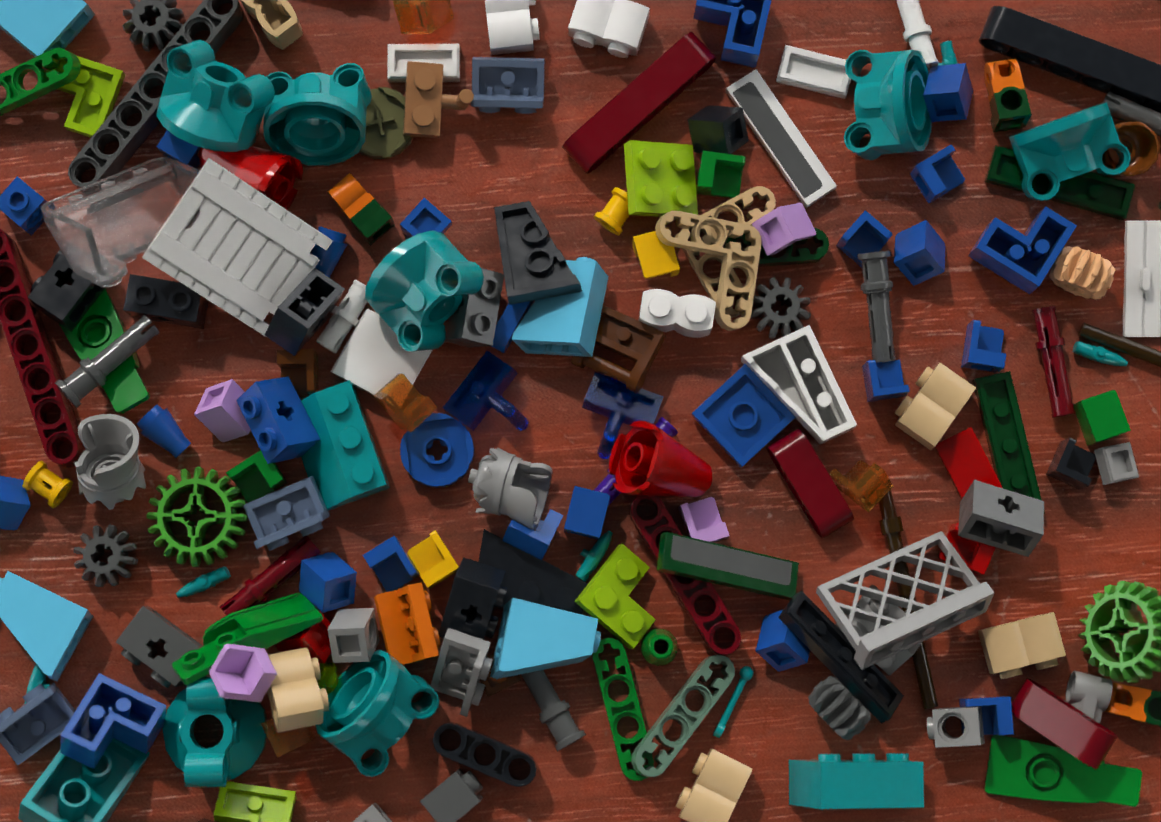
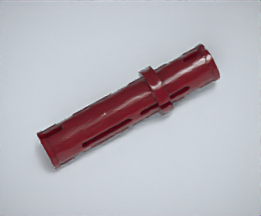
(1053, 361)
(270, 579)

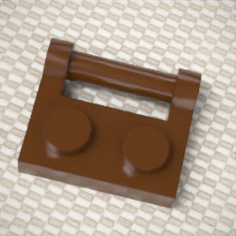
(629, 339)

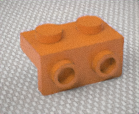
(407, 624)

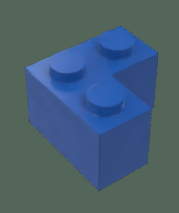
(745, 25)
(1026, 257)
(109, 713)

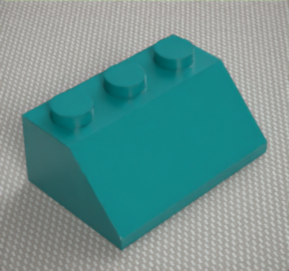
(346, 455)

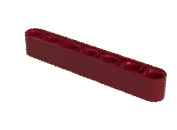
(39, 362)

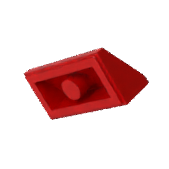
(966, 461)

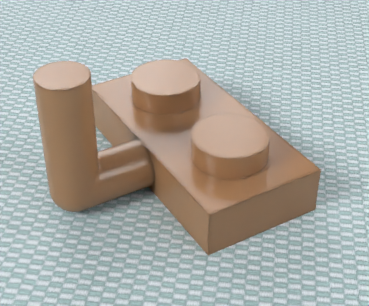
(426, 100)

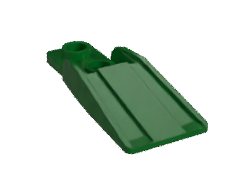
(96, 332)
(253, 627)
(1052, 774)

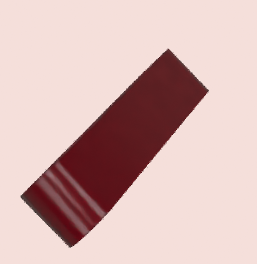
(639, 102)
(686, 593)

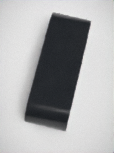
(466, 754)

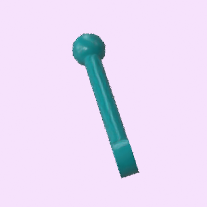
(746, 673)

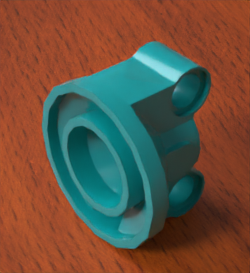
(211, 100)
(888, 103)
(318, 115)
(1068, 149)
(421, 288)
(374, 710)
(241, 741)

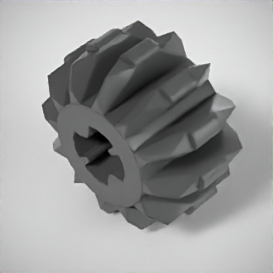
(140, 20)
(768, 299)
(116, 562)
(839, 708)

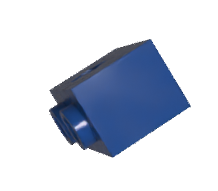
(278, 419)

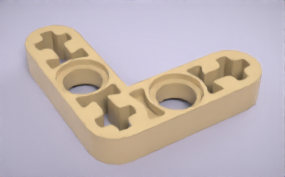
(710, 236)
(732, 258)

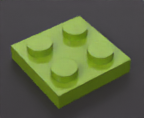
(660, 178)

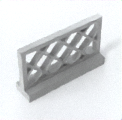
(914, 627)

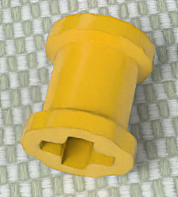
(615, 212)
(41, 473)

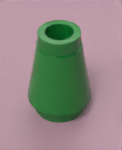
(651, 655)

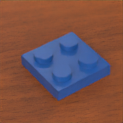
(743, 415)

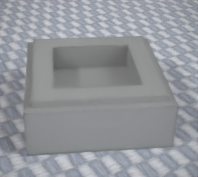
(1116, 463)

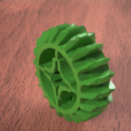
(165, 516)
(1118, 613)

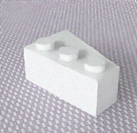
(804, 383)

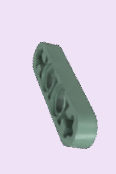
(686, 718)

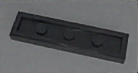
(837, 654)

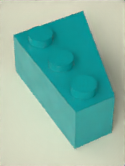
(856, 782)

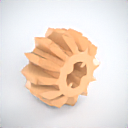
(1082, 272)

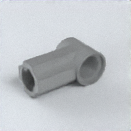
(1089, 693)

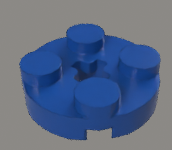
(453, 464)

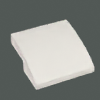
(375, 356)

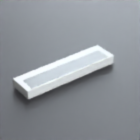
(781, 138)

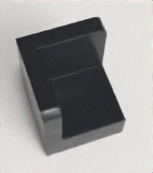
(718, 129)
(1072, 464)

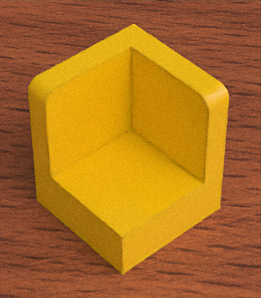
(655, 256)
(433, 560)

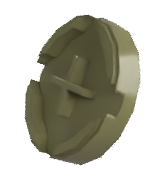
(385, 125)

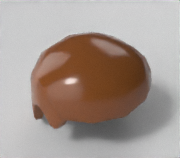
(1140, 142)

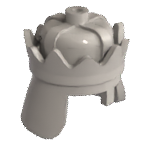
(110, 464)
(511, 487)

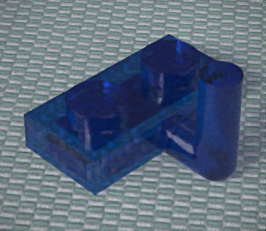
(483, 391)
(620, 405)

